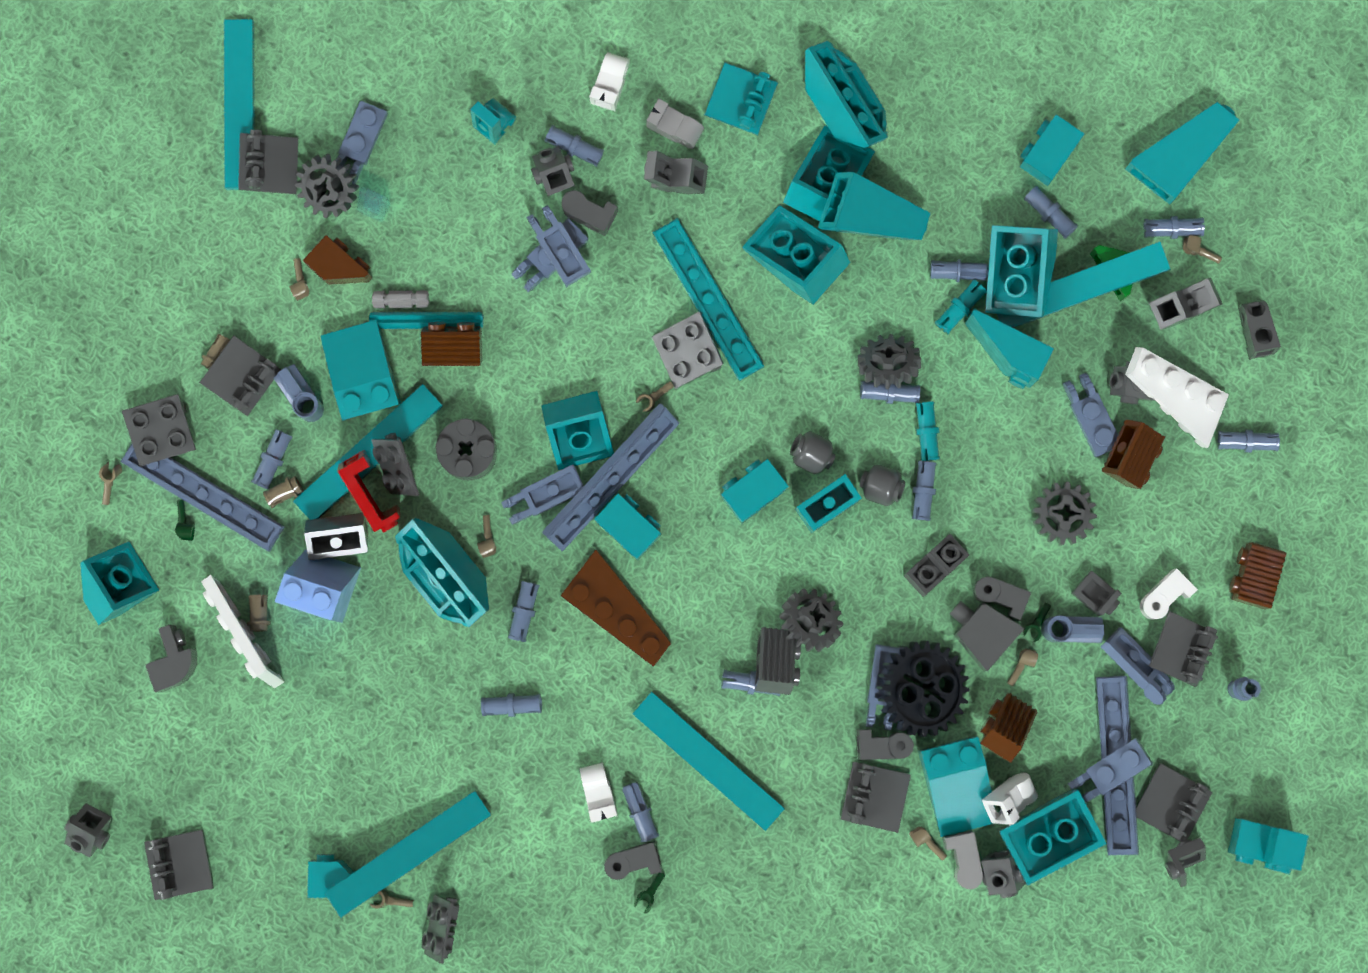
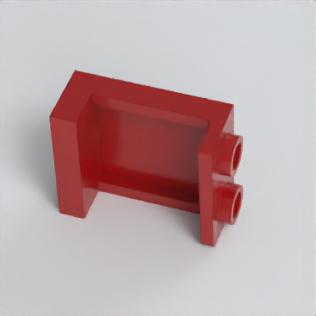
(349, 472)

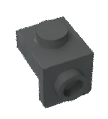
(1097, 594)
(1183, 856)

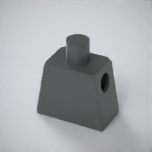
(984, 633)

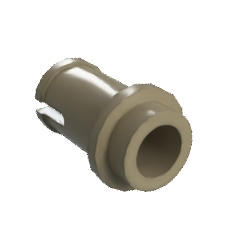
(215, 350)
(283, 491)
(258, 613)

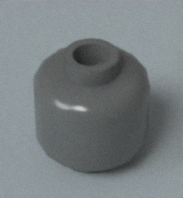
(812, 452)
(882, 485)

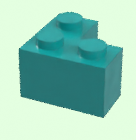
(1274, 846)

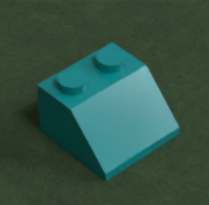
(577, 430)

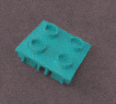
(741, 98)

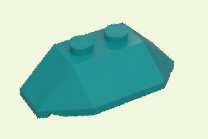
(843, 96)
(442, 572)

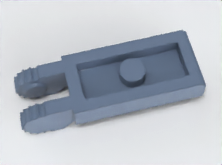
(362, 136)
(560, 249)
(541, 261)
(1092, 417)
(546, 493)
(881, 656)
(1135, 663)
(1114, 769)

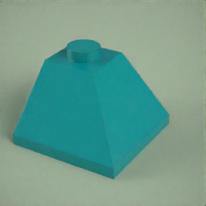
(115, 582)

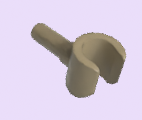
(1192, 246)
(300, 289)
(655, 396)
(108, 479)
(487, 546)
(1026, 657)
(921, 836)
(390, 900)

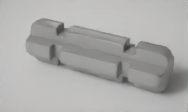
(400, 299)

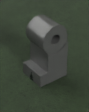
(587, 213)
(1258, 329)
(1004, 594)
(893, 747)
(632, 859)

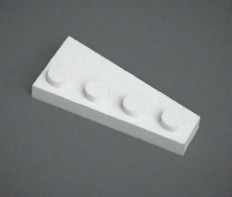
(1180, 394)
(256, 657)

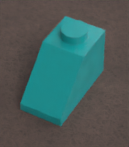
(325, 874)

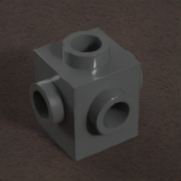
(553, 170)
(1124, 387)
(87, 830)
(1001, 874)

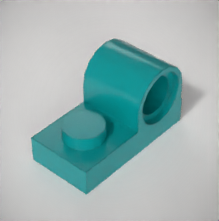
(491, 119)

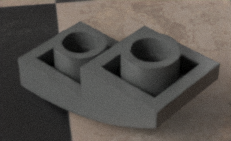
(936, 565)

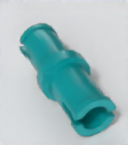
(960, 307)
(927, 431)

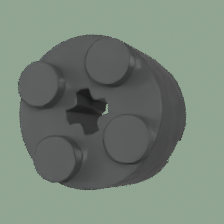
(449, 449)

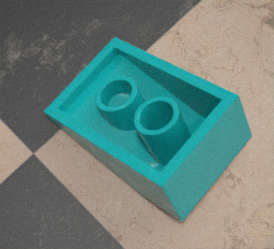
(817, 172)
(797, 254)
(1020, 270)
(1011, 350)
(360, 370)
(957, 784)
(1052, 836)

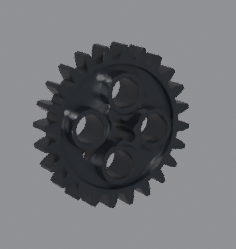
(911, 711)

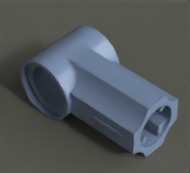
(298, 393)
(1075, 629)

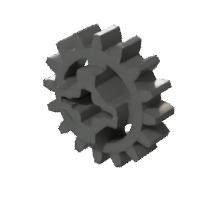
(315, 187)
(889, 361)
(1065, 500)
(811, 620)

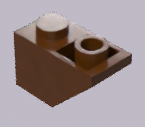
(334, 265)

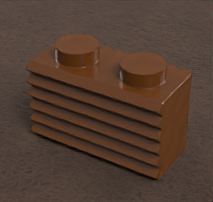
(451, 345)
(1134, 454)
(1257, 575)
(1008, 726)

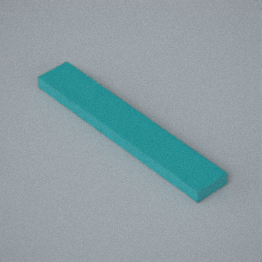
(238, 93)
(1099, 281)
(708, 299)
(403, 421)
(708, 761)
(407, 854)

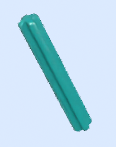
(418, 320)

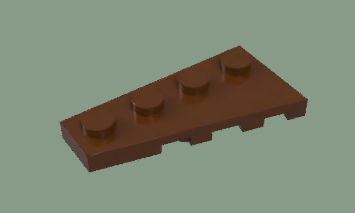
(612, 606)

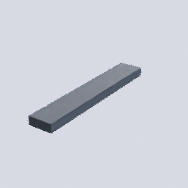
(611, 477)
(209, 499)
(1114, 734)

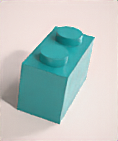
(1051, 150)
(754, 490)
(828, 503)
(628, 526)

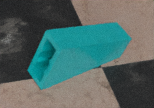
(1180, 155)
(868, 209)

